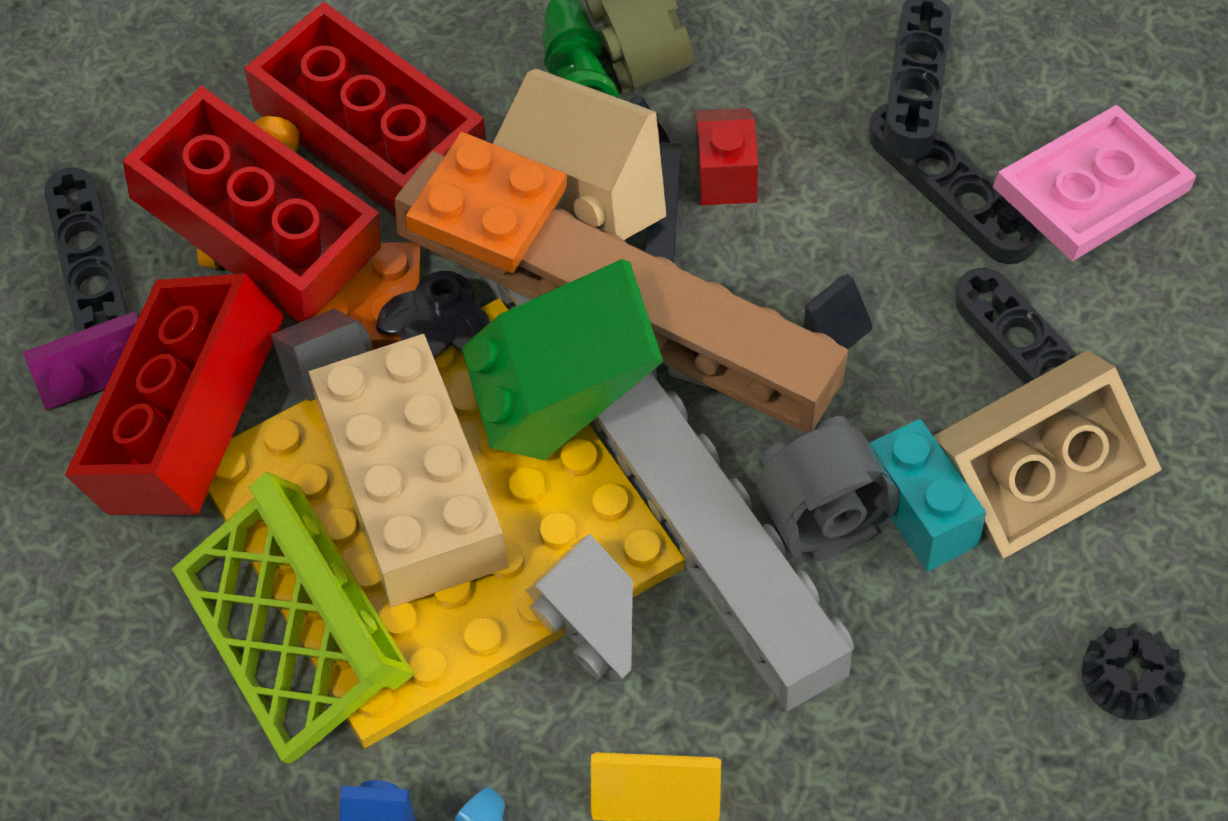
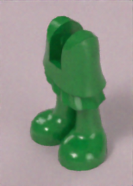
(573, 46)

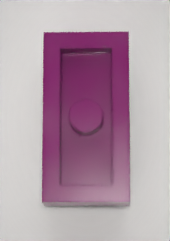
(79, 361)

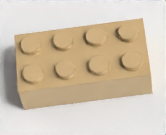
(408, 470)

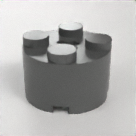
(825, 490)

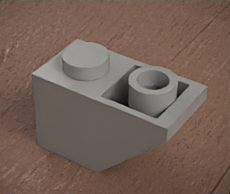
(592, 604)

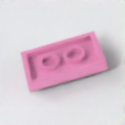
(1094, 182)

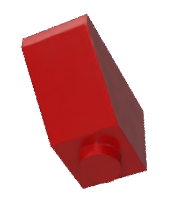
(727, 156)

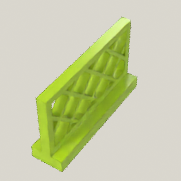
(335, 596)

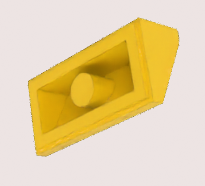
(655, 787)

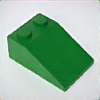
(561, 360)

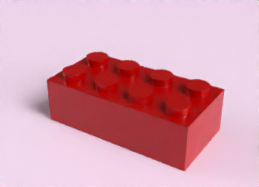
(357, 103)
(252, 204)
(175, 396)

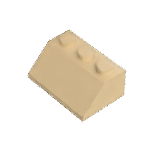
(599, 143)
(1050, 451)

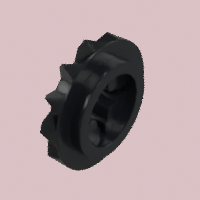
(1111, 687)

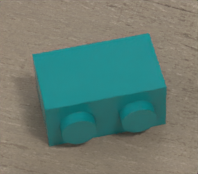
(935, 505)

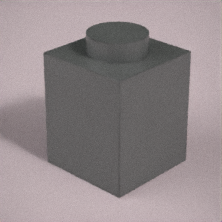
(318, 343)

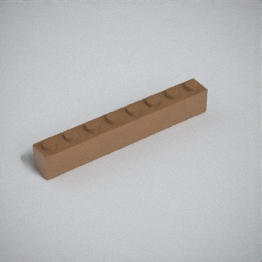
(696, 322)

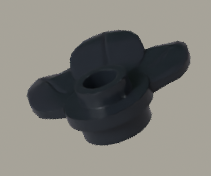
(442, 321)

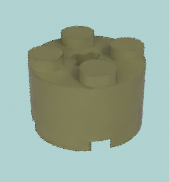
(642, 38)

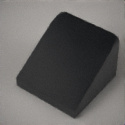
(839, 313)

